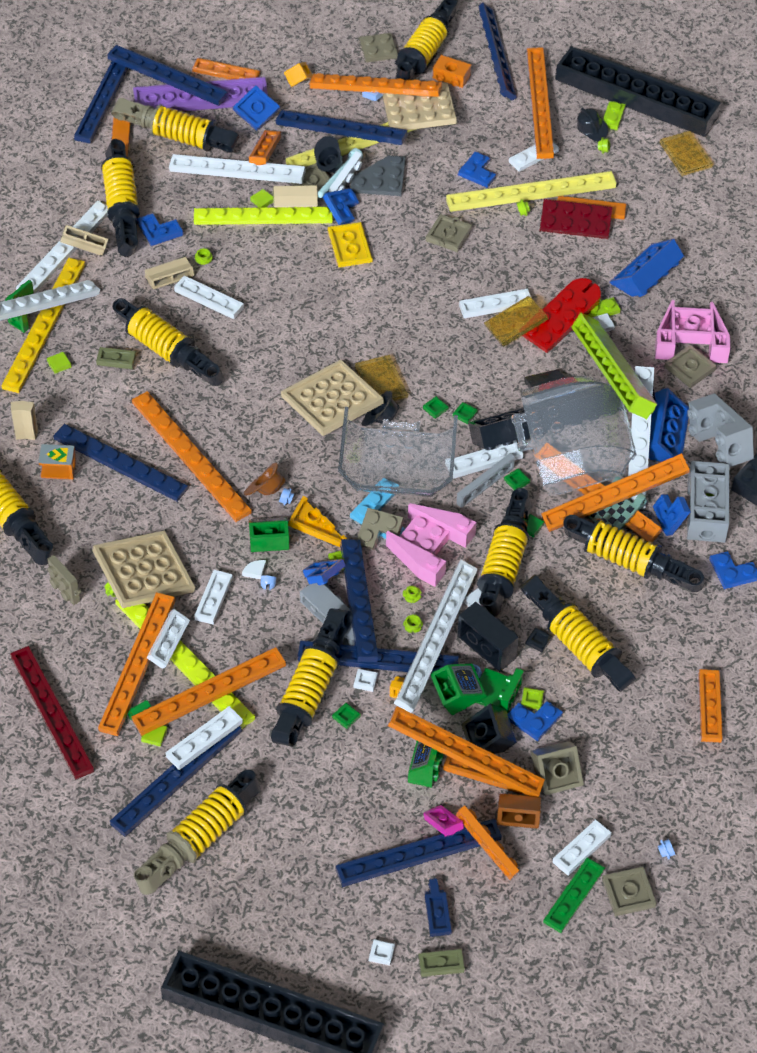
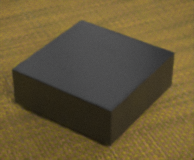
(538, 640)

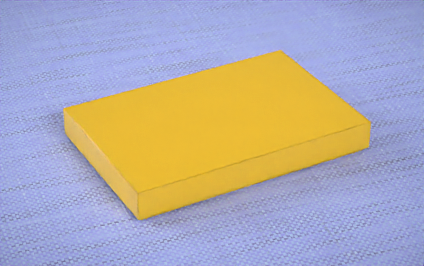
(349, 244)

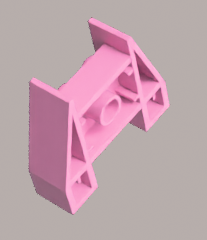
(694, 327)
(426, 537)

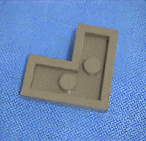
(375, 523)

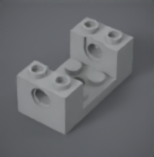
(714, 418)
(708, 514)

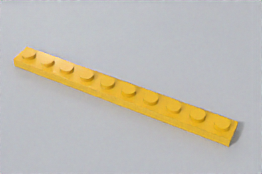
(40, 331)

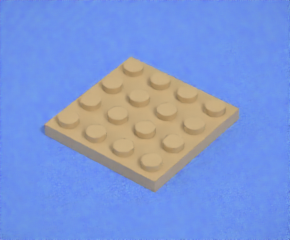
(419, 112)
(327, 393)
(142, 567)

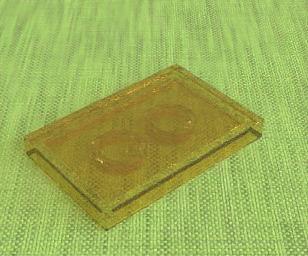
(686, 153)
(516, 321)
(382, 376)

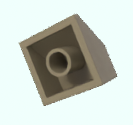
(558, 766)

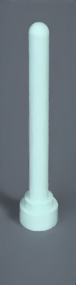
(326, 187)

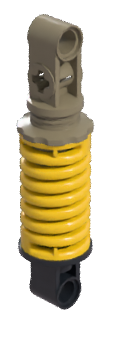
(176, 125)
(198, 831)

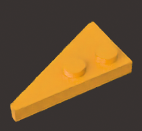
(314, 523)

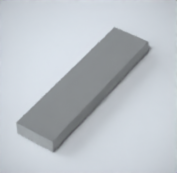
(485, 480)

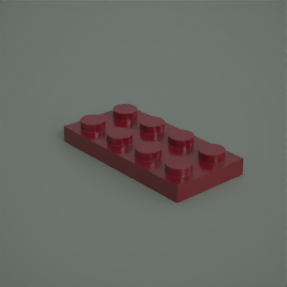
(575, 219)

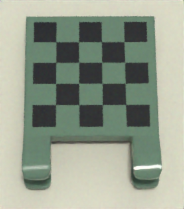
(619, 513)

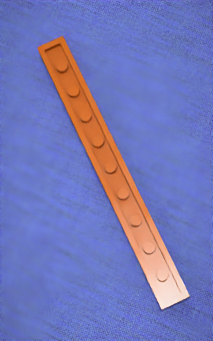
(540, 103)
(192, 456)

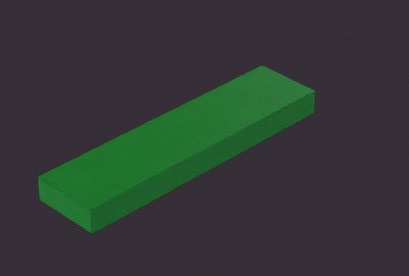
(574, 895)

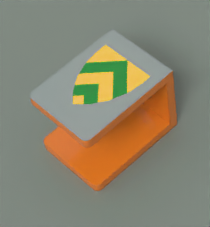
(57, 461)

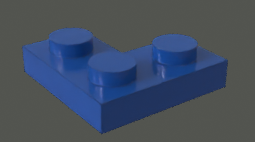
(475, 172)
(339, 205)
(158, 233)
(671, 514)
(321, 571)
(729, 573)
(535, 724)

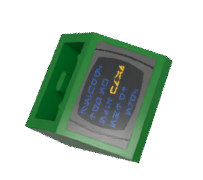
(268, 534)
(458, 686)
(424, 765)

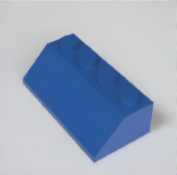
(648, 268)
(667, 426)

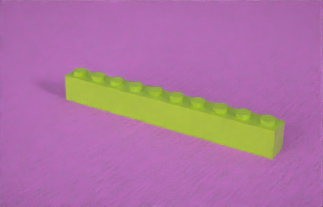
(614, 366)

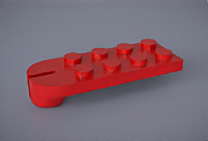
(562, 312)

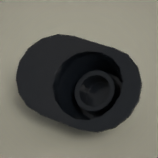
(592, 124)
(328, 154)
(385, 411)

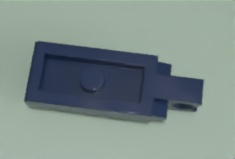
(437, 910)

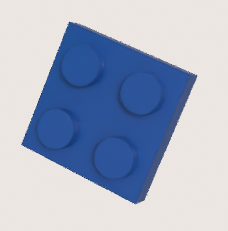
(256, 108)

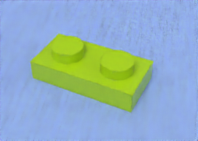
(614, 114)
(605, 306)

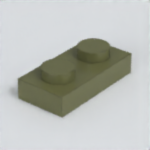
(116, 358)
(441, 963)

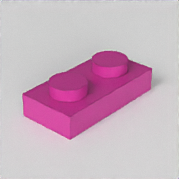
(443, 820)

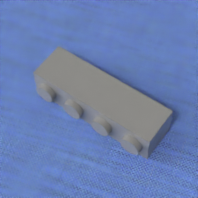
(319, 600)

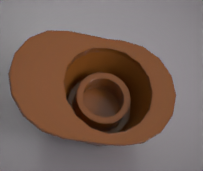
(268, 482)

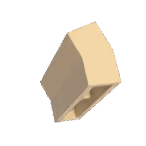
(295, 196)
(84, 240)
(169, 273)
(24, 420)

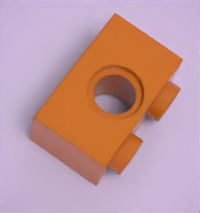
(451, 71)

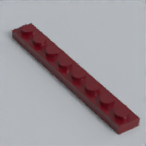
(52, 713)

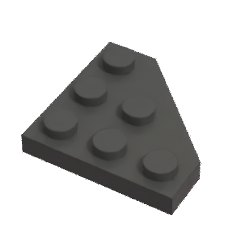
(381, 178)

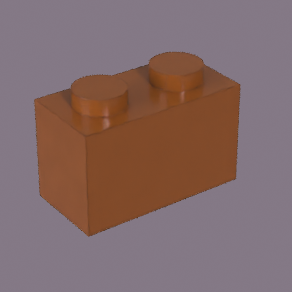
(519, 811)

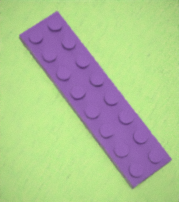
(182, 101)

